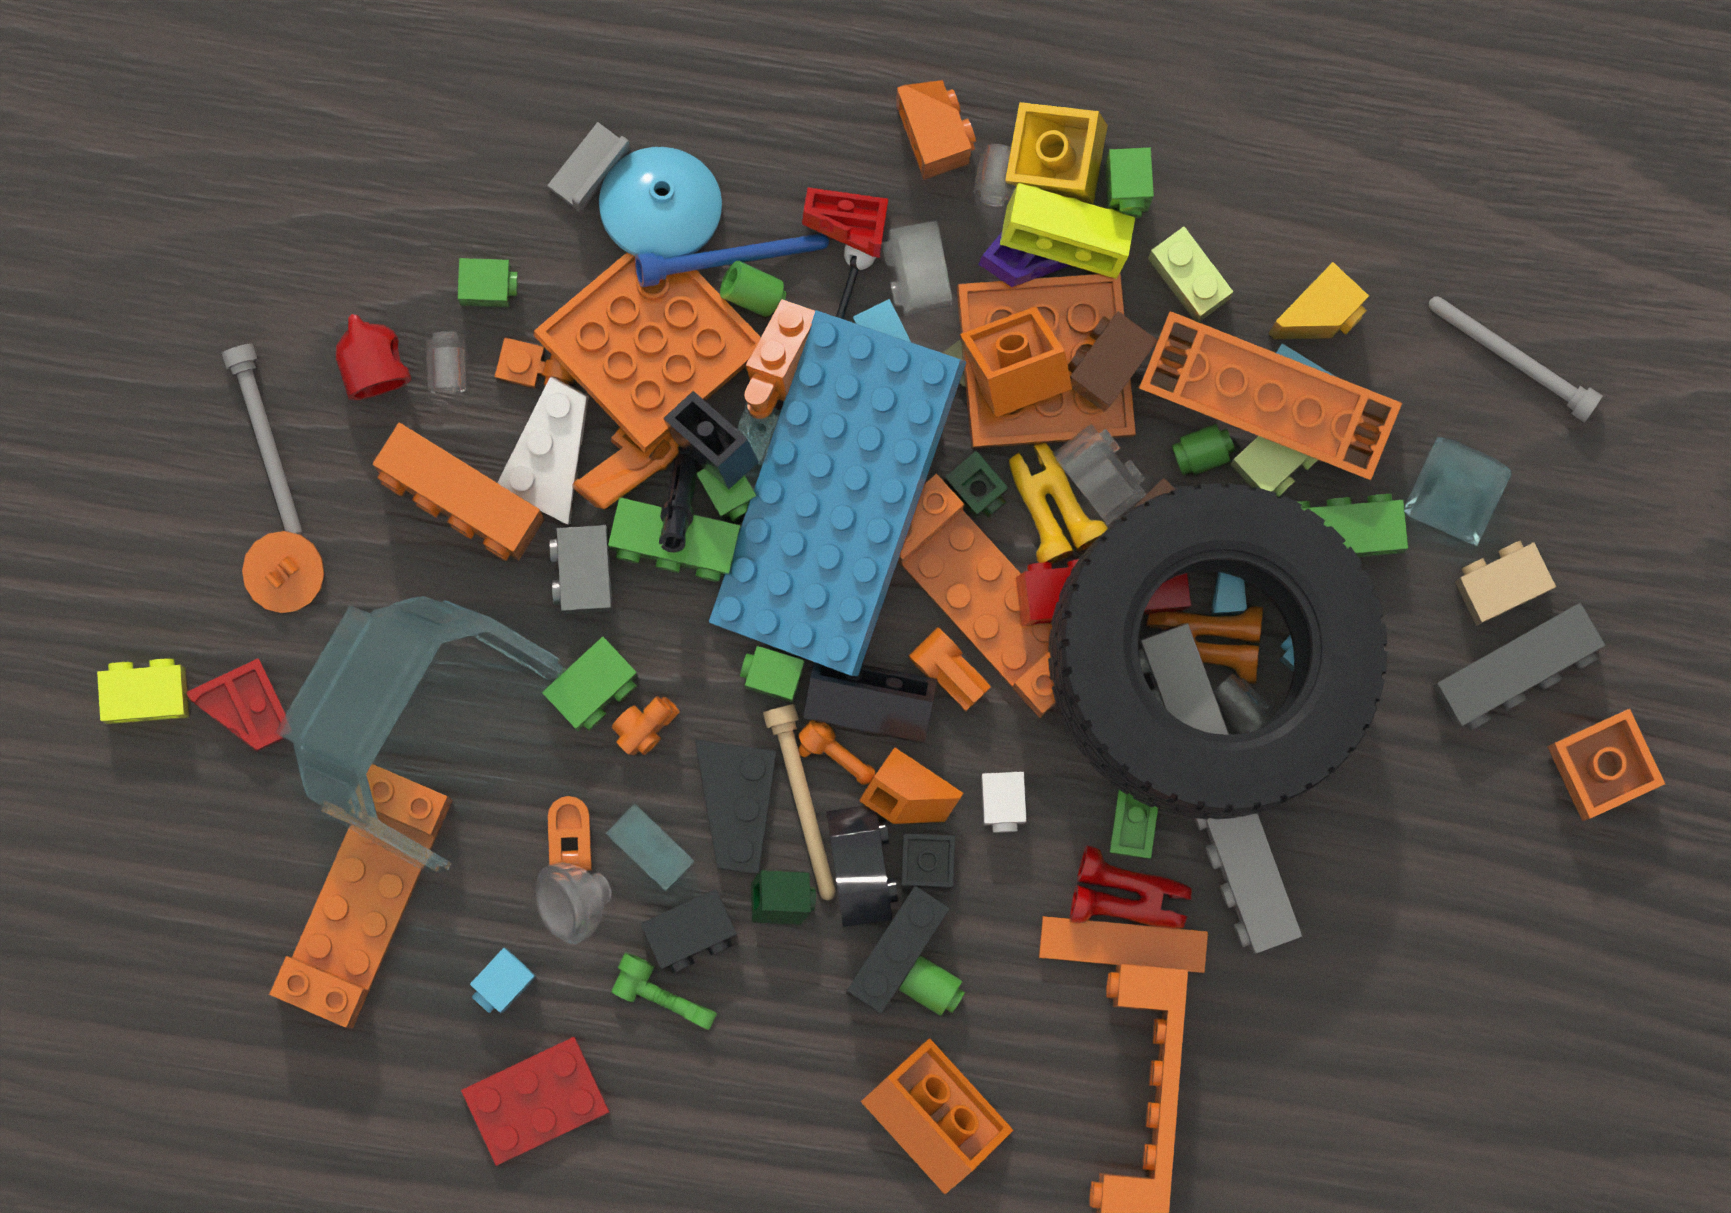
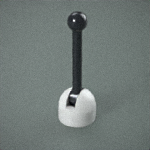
(857, 261)

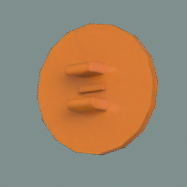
(283, 571)

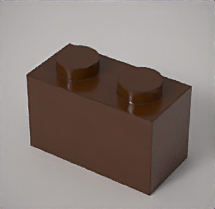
(1110, 360)

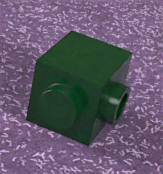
(782, 897)

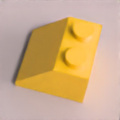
(1057, 150)
(1323, 308)

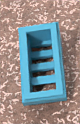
(1228, 596)

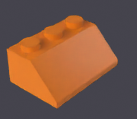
(937, 1116)

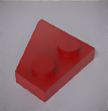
(847, 218)

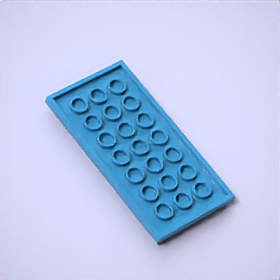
(837, 492)

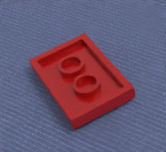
(535, 1101)

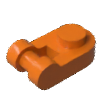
(569, 819)

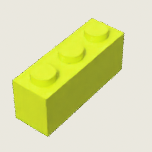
(1067, 230)

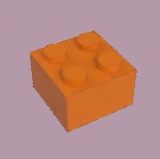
(1606, 765)

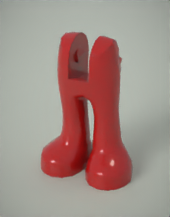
(1151, 888)

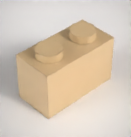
(1505, 582)

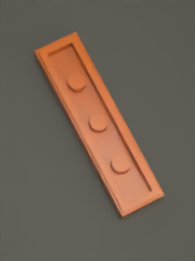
(1123, 944)

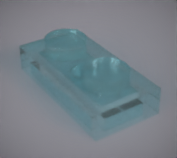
(650, 847)

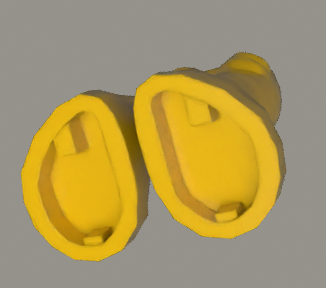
(1033, 491)

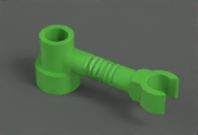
(634, 981)

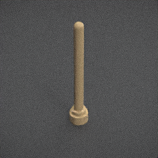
(782, 724)

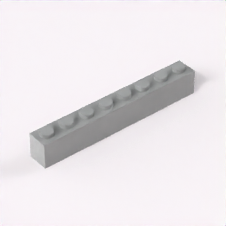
(1236, 843)

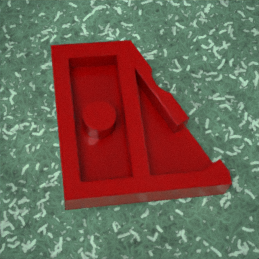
(243, 704)

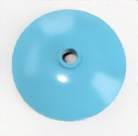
(654, 223)

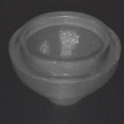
(571, 900)

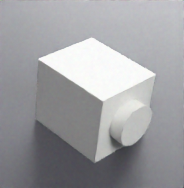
(1003, 800)

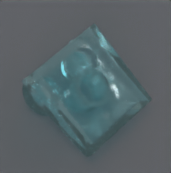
(1457, 490)

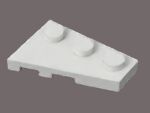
(548, 451)

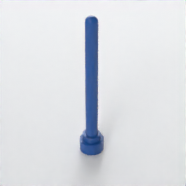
(655, 268)

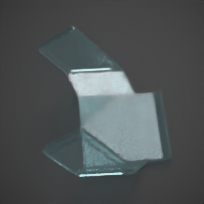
(360, 694)

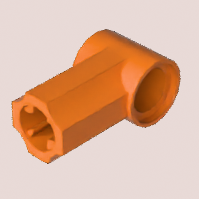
(942, 659)

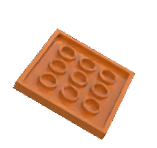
(1072, 311)
(647, 345)

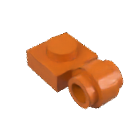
(523, 363)

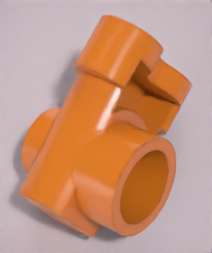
(639, 729)

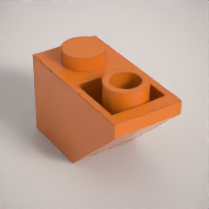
(909, 792)

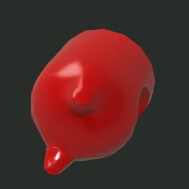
(370, 360)

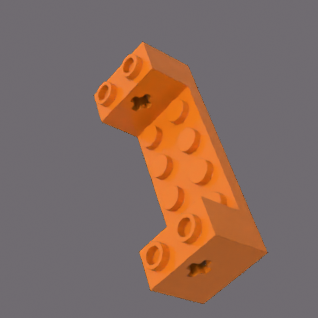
(1270, 395)
(977, 592)
(360, 905)
(1155, 991)

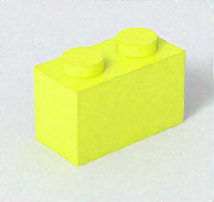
(142, 692)

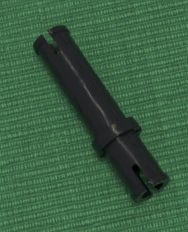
(677, 511)

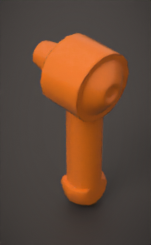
(820, 738)

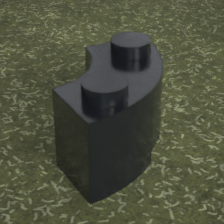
(860, 865)

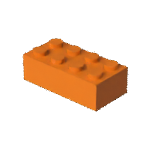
(459, 492)

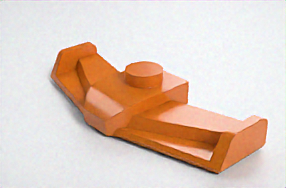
(625, 469)

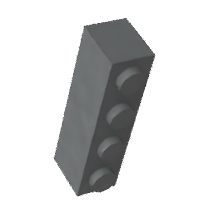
(1518, 666)

